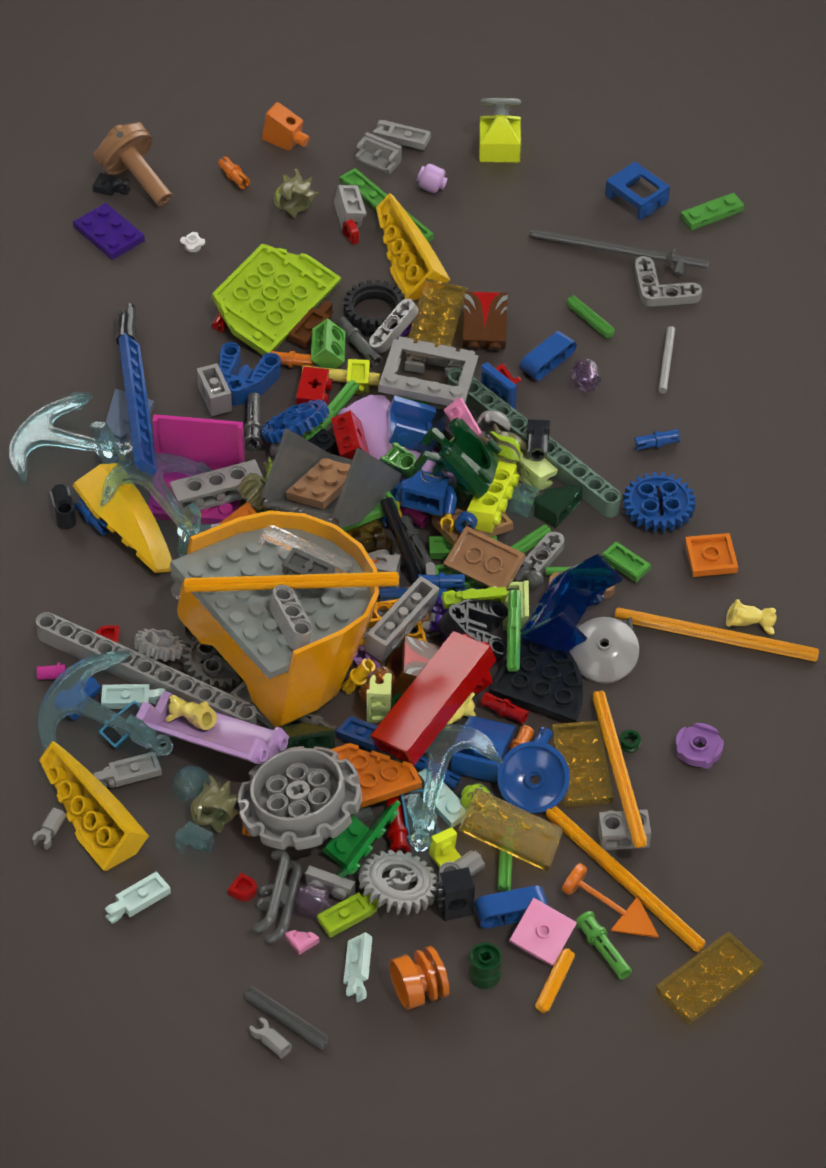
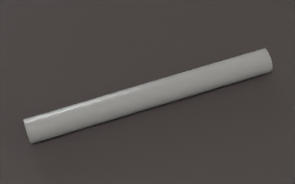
(666, 362)

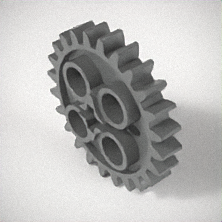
(209, 666)

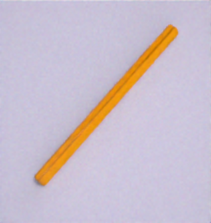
(303, 581)
(718, 634)
(619, 769)
(626, 879)

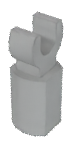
(49, 827)
(271, 1038)

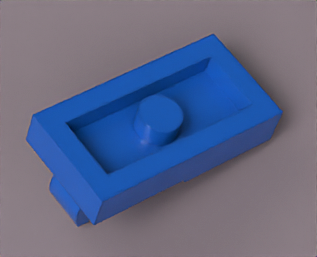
(357, 732)

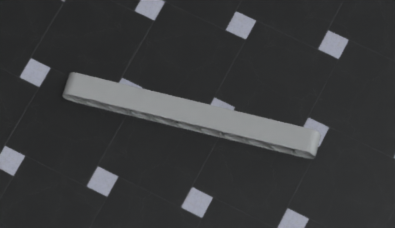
(138, 668)

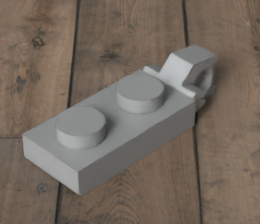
(130, 770)

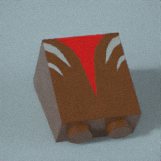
(485, 320)
(408, 661)

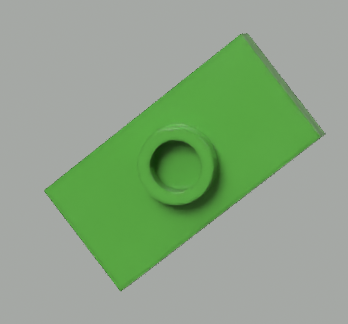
(626, 561)

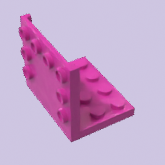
(201, 440)

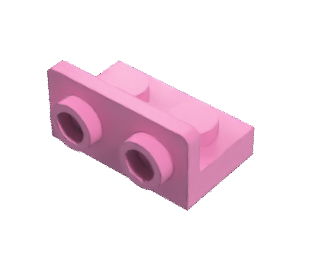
(459, 409)

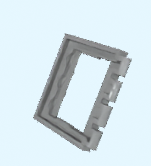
(422, 389)

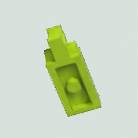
(491, 593)
(347, 913)

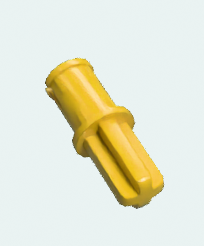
(358, 675)

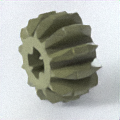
(252, 488)

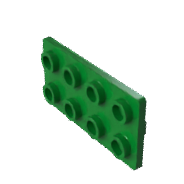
(357, 840)

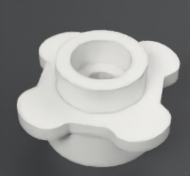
(192, 242)

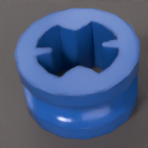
(465, 516)

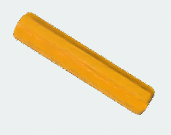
(555, 980)

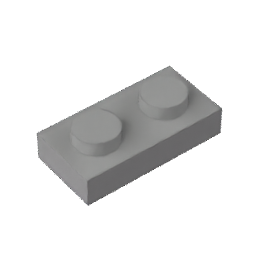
(338, 887)

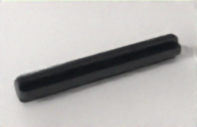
(401, 538)

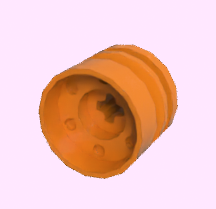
(419, 977)

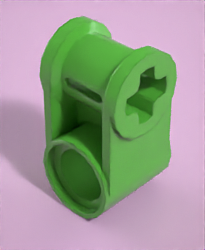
(400, 460)

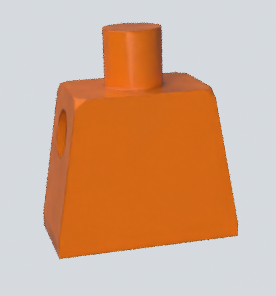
(283, 128)

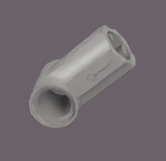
(471, 859)

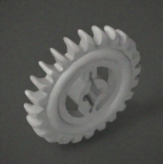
(394, 888)

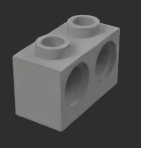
(620, 835)

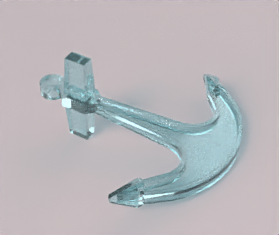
(38, 431)
(126, 472)
(69, 696)
(448, 742)

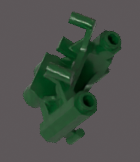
(465, 457)

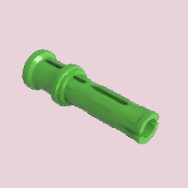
(598, 935)

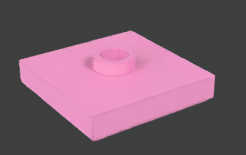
(542, 932)

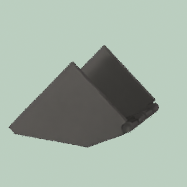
(362, 490)

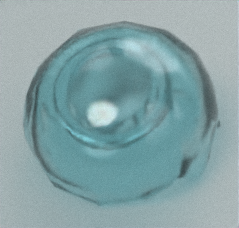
(189, 782)

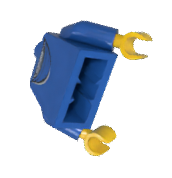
(428, 494)

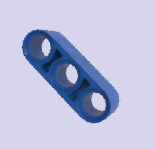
(548, 355)
(507, 906)

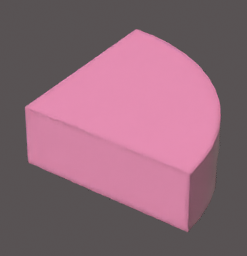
(301, 940)

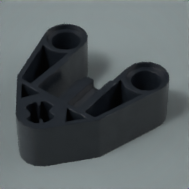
(475, 617)

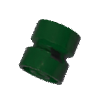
(485, 965)

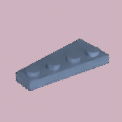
(119, 419)

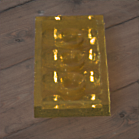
(438, 313)
(585, 754)
(511, 829)
(709, 977)

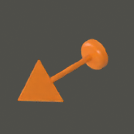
(633, 920)

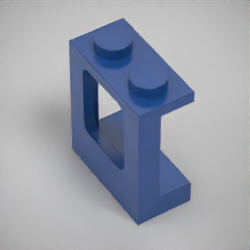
(620, 184)
(409, 423)

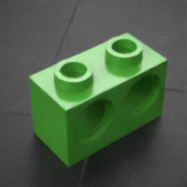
(328, 345)

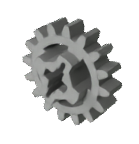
(159, 644)

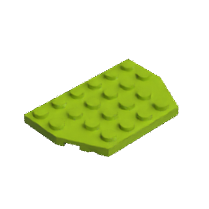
(272, 295)

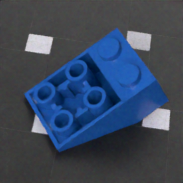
(473, 763)

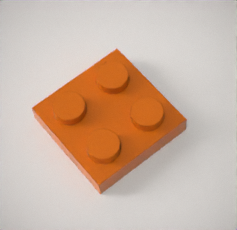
(711, 555)

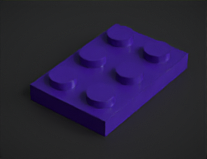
(108, 231)

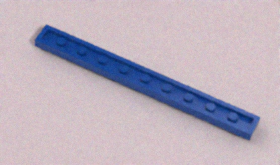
(137, 405)

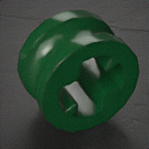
(628, 747)

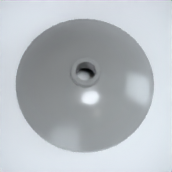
(606, 663)

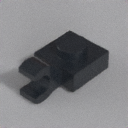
(109, 184)

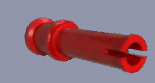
(397, 831)

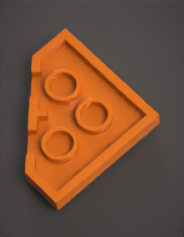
(379, 775)

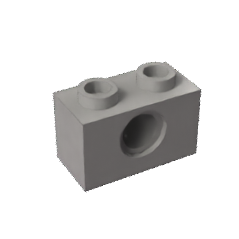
(214, 389)

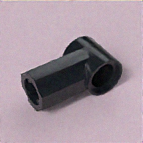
(538, 437)
(63, 506)

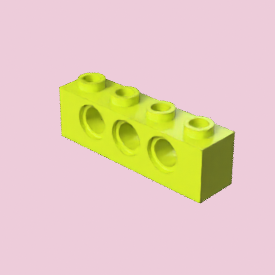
(490, 506)

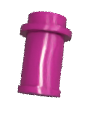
(418, 517)
(50, 672)

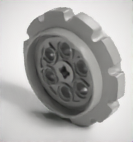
(300, 798)

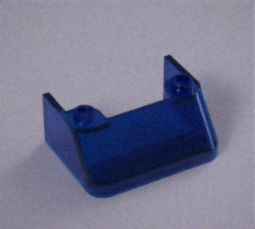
(566, 600)

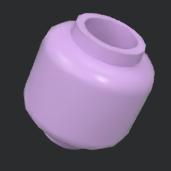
(431, 178)

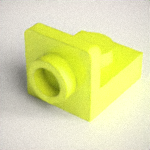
(359, 371)
(443, 847)

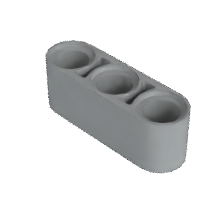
(290, 617)

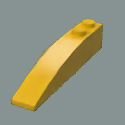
(408, 250)
(126, 515)
(98, 816)

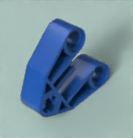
(247, 380)

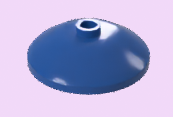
(522, 765)

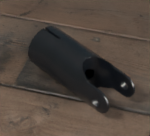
(126, 322)

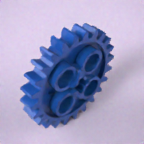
(297, 419)
(643, 504)

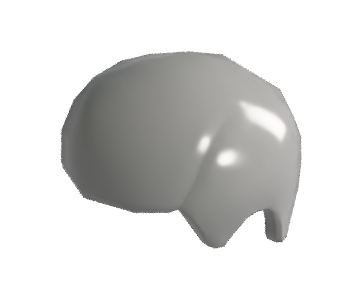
(488, 418)

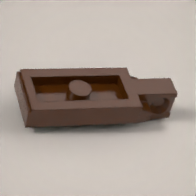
(302, 332)

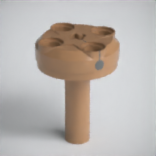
(125, 150)

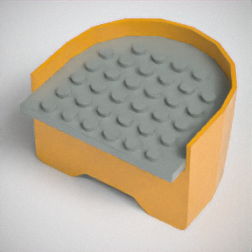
(243, 630)

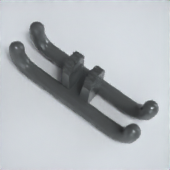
(278, 896)

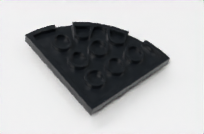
(544, 683)

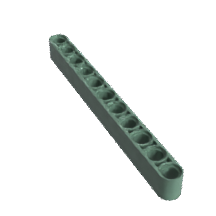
(571, 470)

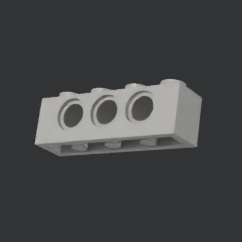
(212, 487)
(401, 618)

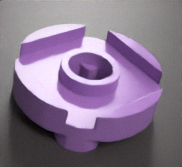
(696, 756)

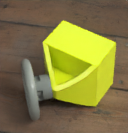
(500, 132)

